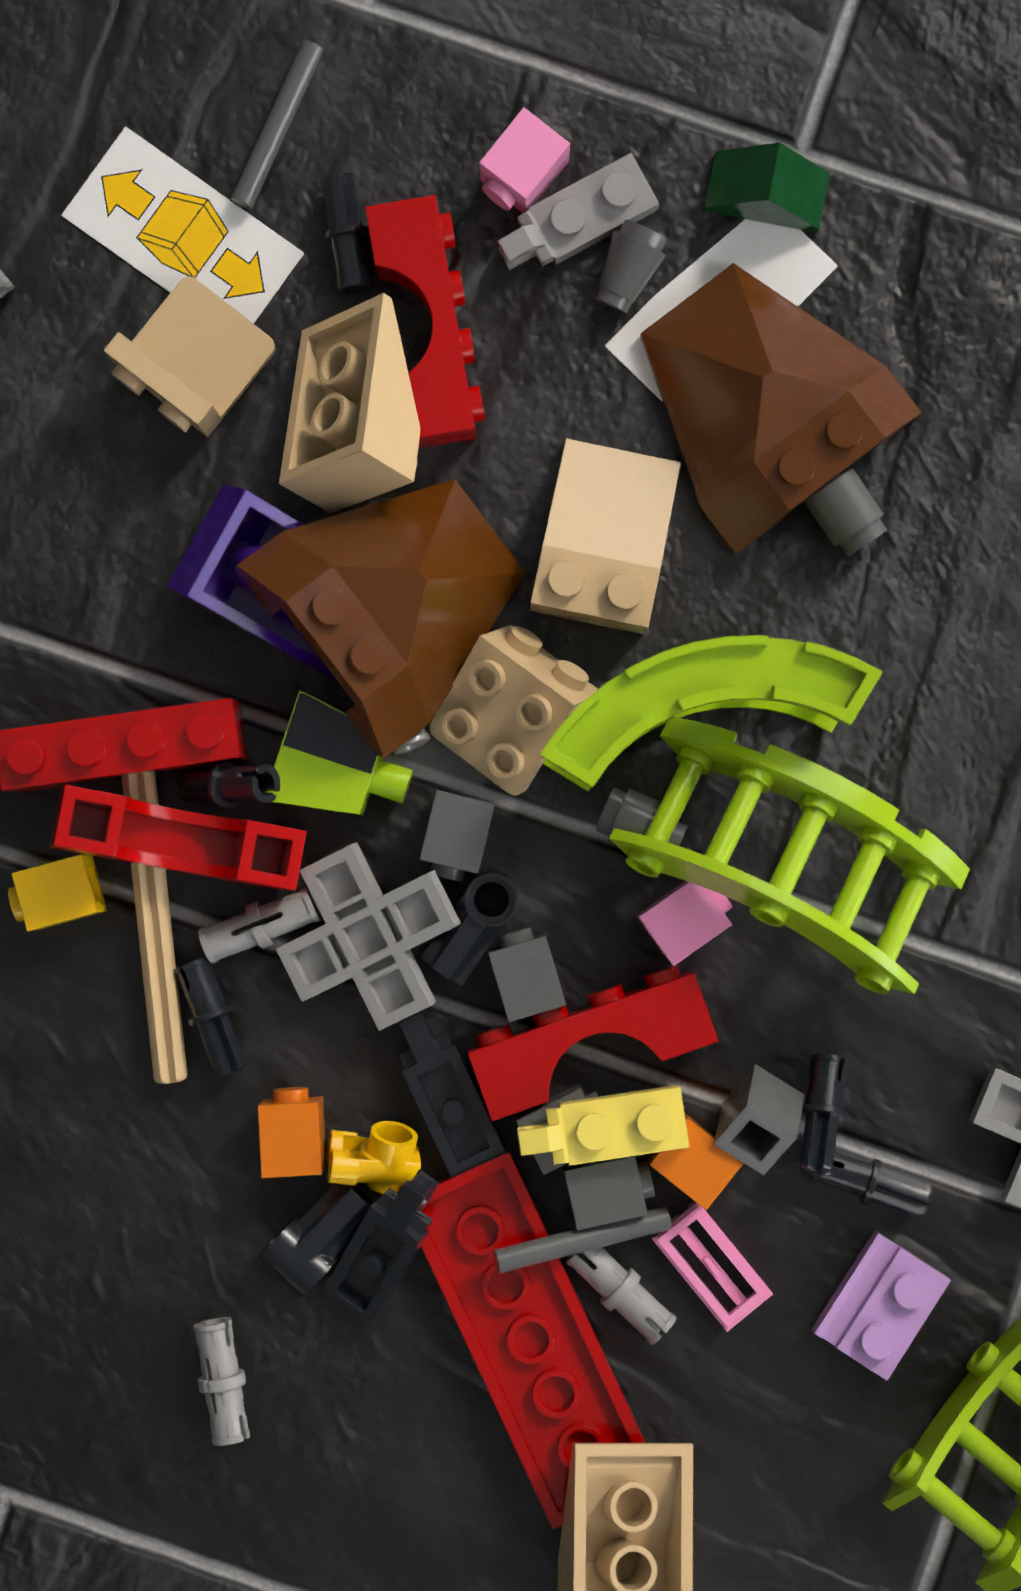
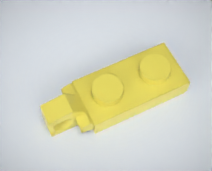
(609, 1127)

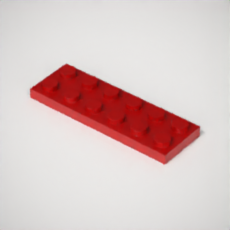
(524, 1327)

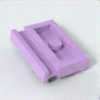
(880, 1305)

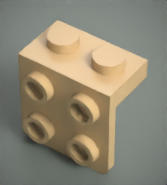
(192, 356)
(508, 706)

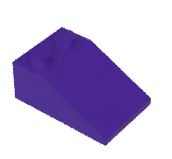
(206, 574)

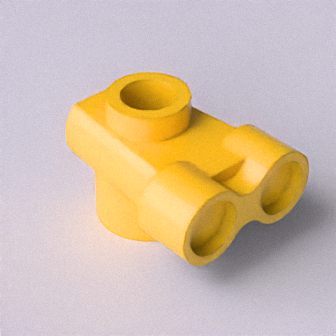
(379, 1161)

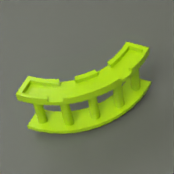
(704, 676)
(822, 798)
(916, 1467)

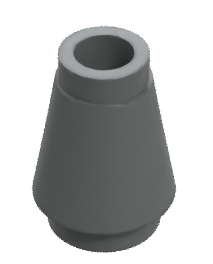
(630, 264)

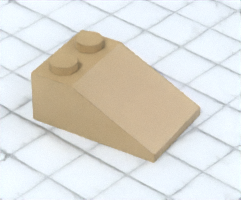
(351, 410)
(605, 537)
(628, 1518)

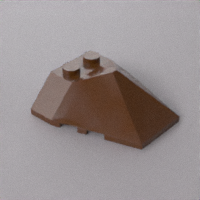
(765, 401)
(390, 600)

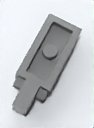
(580, 215)

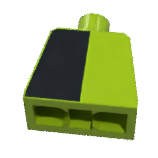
(331, 764)

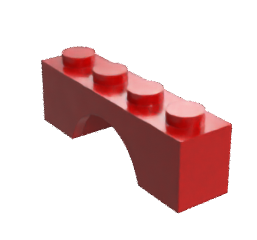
(410, 252)
(121, 745)
(177, 839)
(518, 1066)

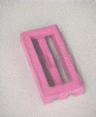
(680, 1226)

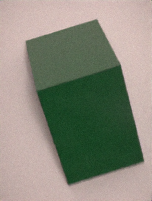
(767, 186)

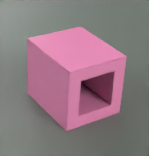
(523, 162)
(685, 920)

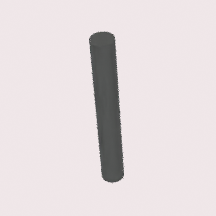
(277, 124)
(579, 1241)

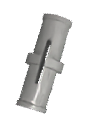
(223, 938)
(623, 1292)
(221, 1381)

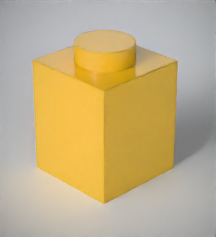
(56, 892)

